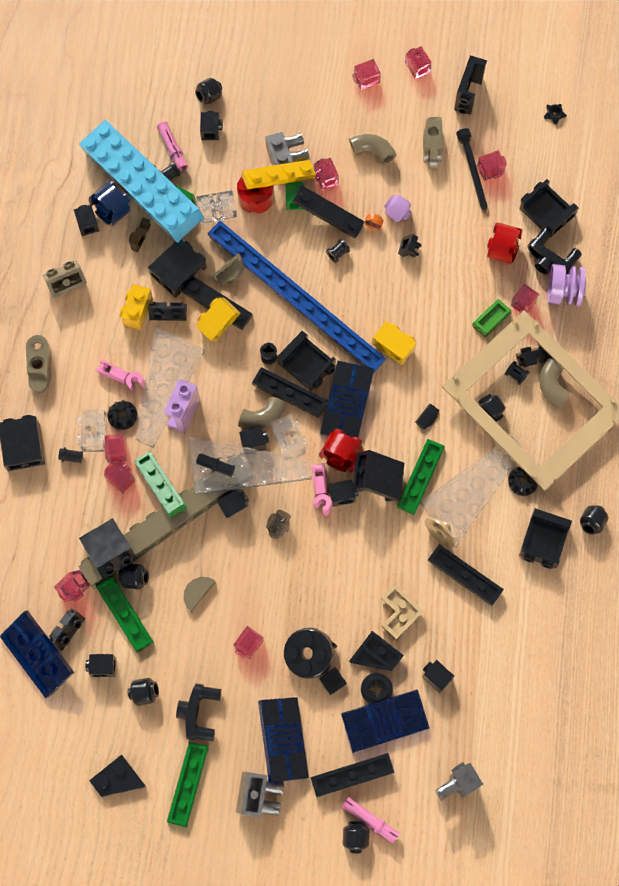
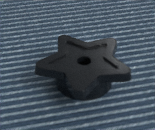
(558, 110)

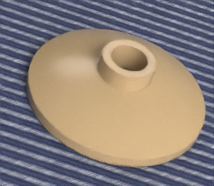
(440, 531)

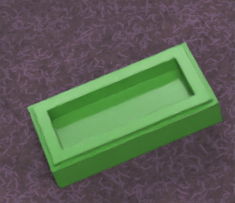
(491, 318)

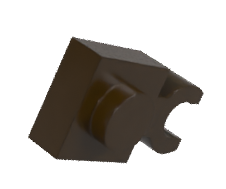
(137, 238)

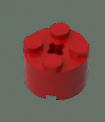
(255, 199)
(504, 244)
(341, 451)

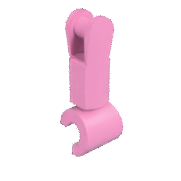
(121, 375)
(321, 490)

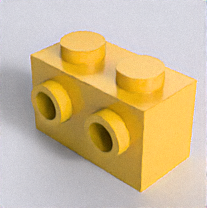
(136, 306)
(217, 318)
(394, 342)

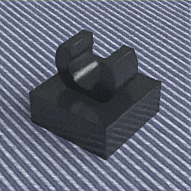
(408, 246)

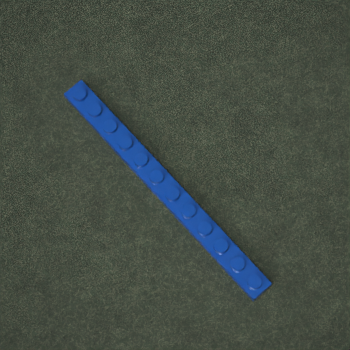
(297, 297)

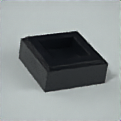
(333, 681)

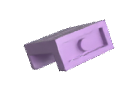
(182, 405)

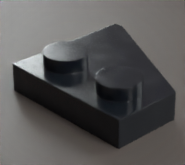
(376, 653)
(116, 778)

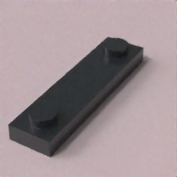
(328, 211)
(205, 295)
(289, 392)
(465, 575)
(352, 775)

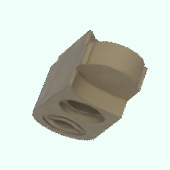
(433, 142)
(38, 378)

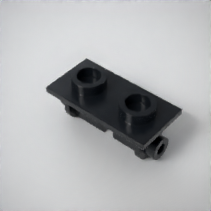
(162, 312)
(529, 355)
(72, 622)

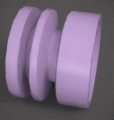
(566, 285)

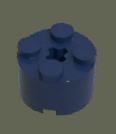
(110, 203)

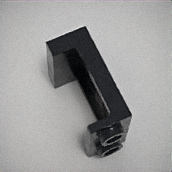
(473, 73)
(547, 208)
(177, 266)
(306, 361)
(21, 443)
(378, 475)
(545, 538)
(108, 548)

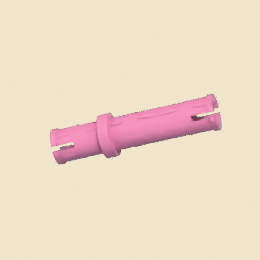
(175, 152)
(370, 820)

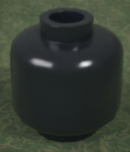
(208, 90)
(492, 406)
(594, 519)
(133, 576)
(143, 691)
(356, 836)

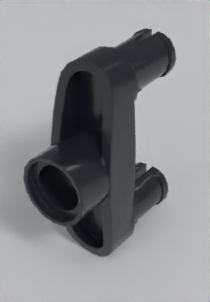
(546, 257)
(189, 712)

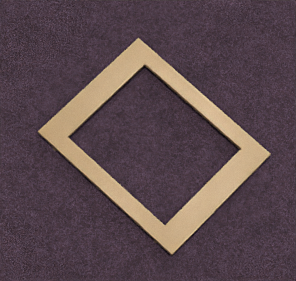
(491, 355)

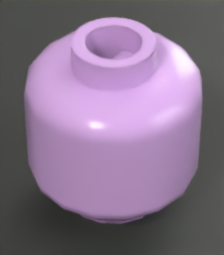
(397, 208)

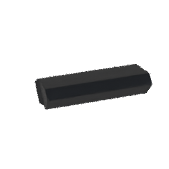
(427, 417)

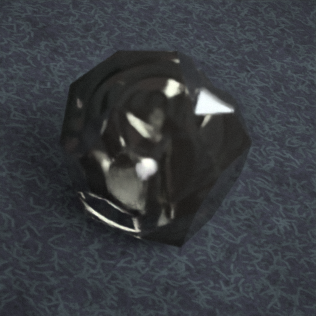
(278, 524)

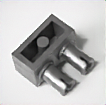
(278, 148)
(462, 780)
(252, 794)

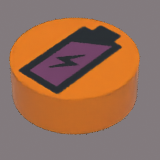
(374, 221)

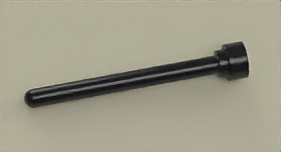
(463, 137)

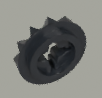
(123, 423)
(514, 482)
(369, 682)

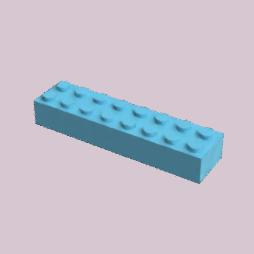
(141, 181)

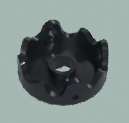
(322, 651)

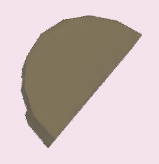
(230, 271)
(196, 591)

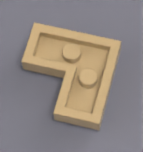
(404, 609)

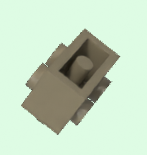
(64, 278)

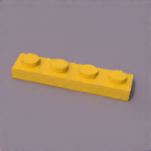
(278, 174)

